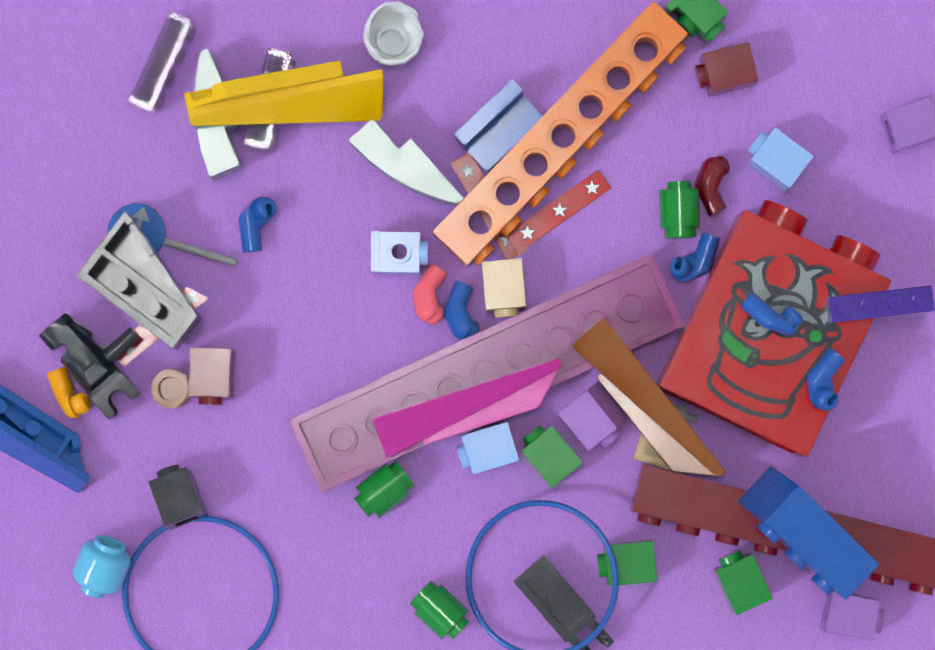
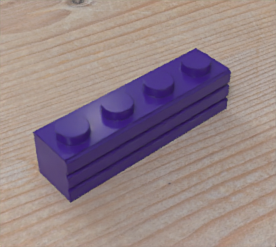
(880, 304)

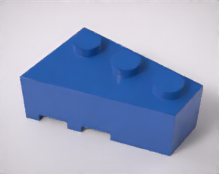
(808, 533)

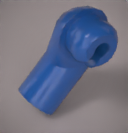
(769, 318)
(820, 381)

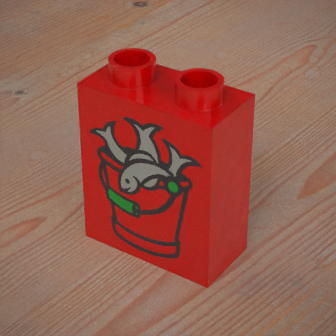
(753, 373)

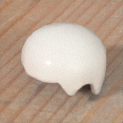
(393, 33)

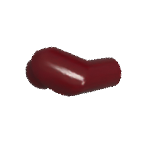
(708, 181)

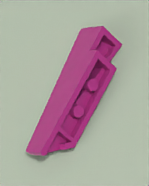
(465, 408)

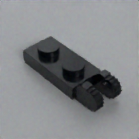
(558, 602)

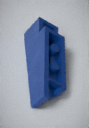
(40, 441)

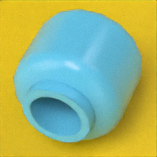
(101, 566)

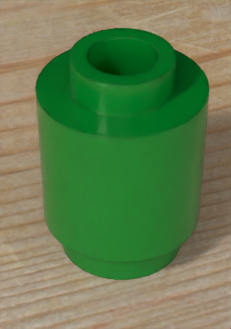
(679, 210)
(383, 490)
(440, 610)

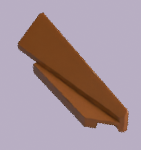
(645, 402)

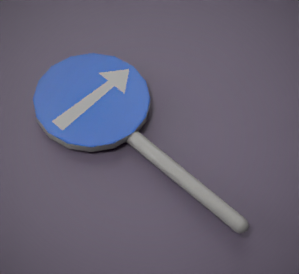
(154, 229)

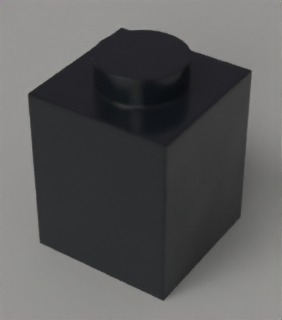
(177, 496)

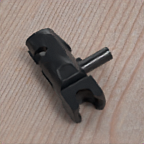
(93, 364)

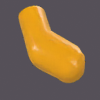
(63, 390)

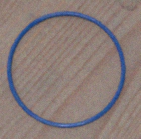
(587, 520)
(144, 645)

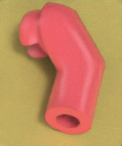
(425, 297)

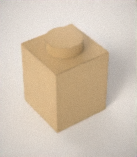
(503, 287)

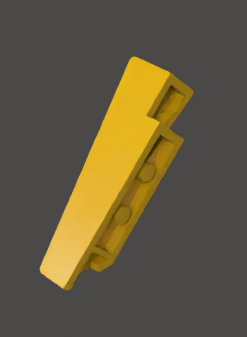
(290, 96)

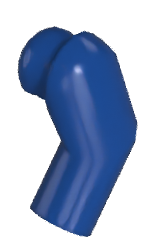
(253, 220)
(696, 263)
(456, 313)

